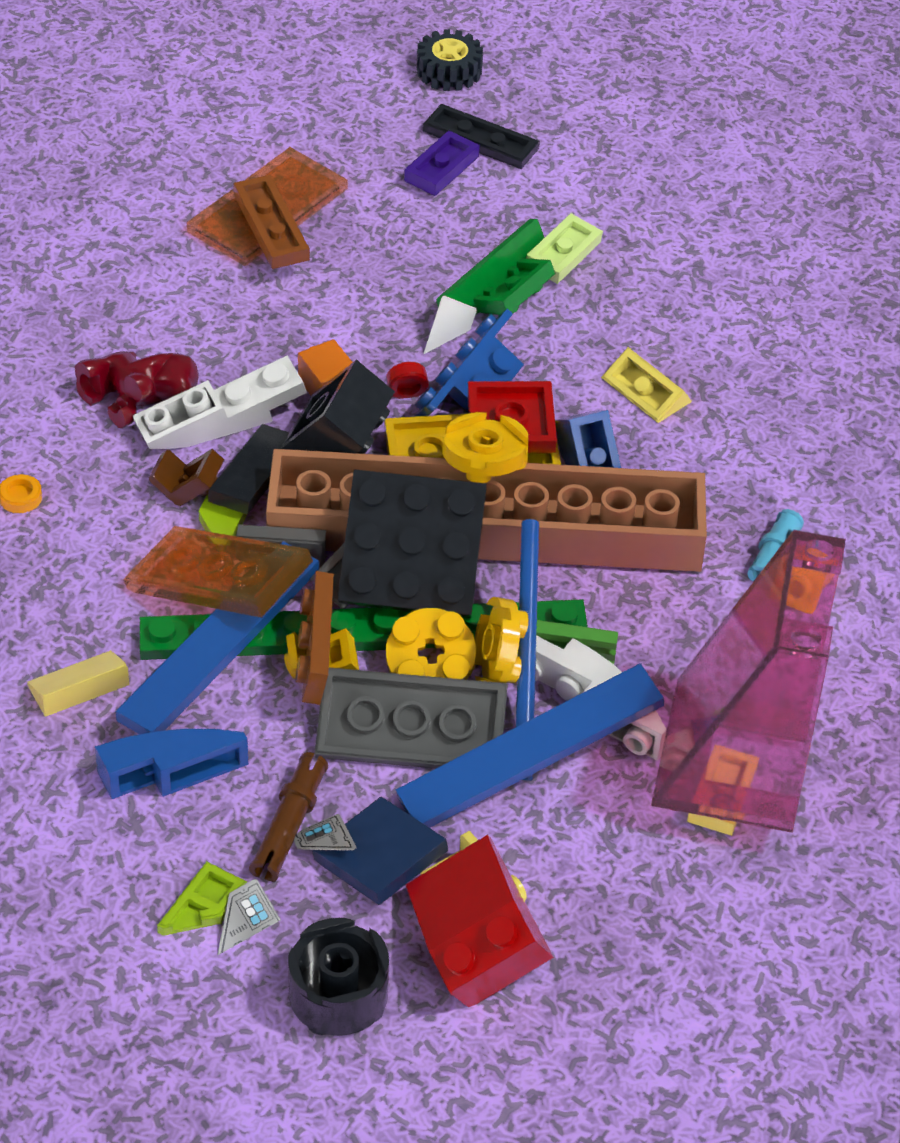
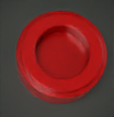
(407, 380)

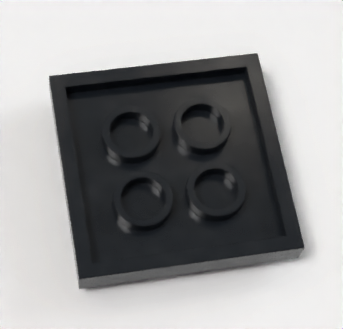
(412, 542)

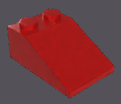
(476, 923)

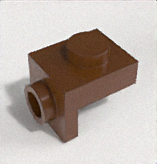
(185, 481)

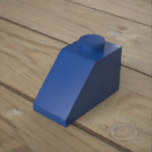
(588, 440)

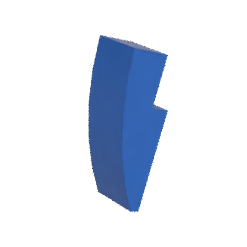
(169, 759)

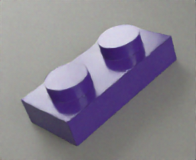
(441, 163)

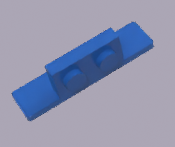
(478, 361)

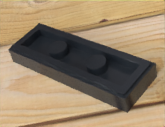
(493, 139)
(249, 472)

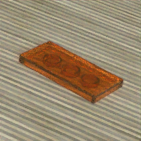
(303, 186)
(218, 571)

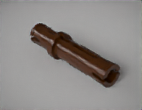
(296, 800)

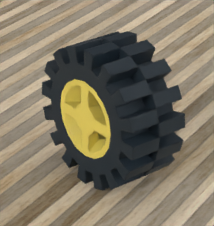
(449, 60)

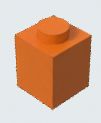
(321, 364)

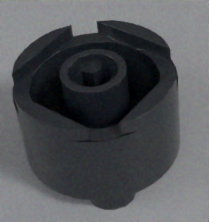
(338, 977)

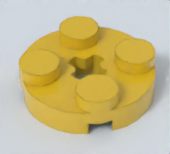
(485, 446)
(437, 627)
(498, 641)

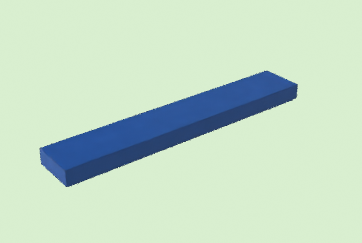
(198, 663)
(530, 747)

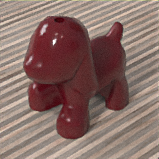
(134, 380)

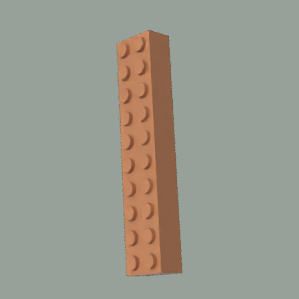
(581, 510)

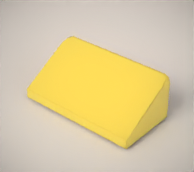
(645, 386)
(79, 682)

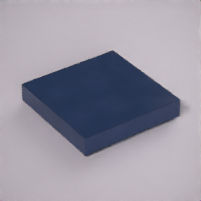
(387, 852)

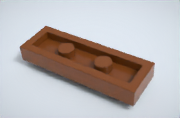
(271, 222)
(315, 637)

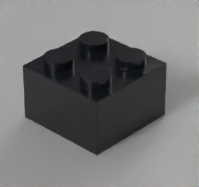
(342, 413)

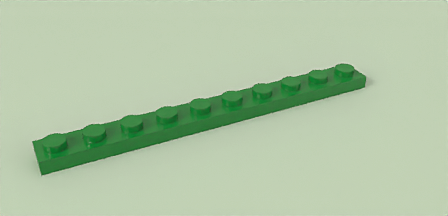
(368, 626)

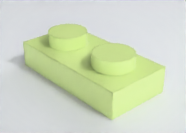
(567, 245)

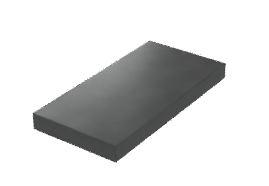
(406, 717)

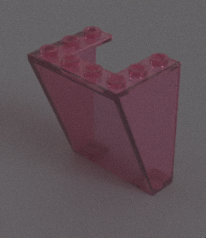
(754, 694)

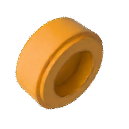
(20, 493)

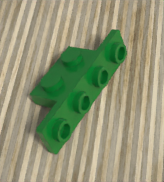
(505, 274)

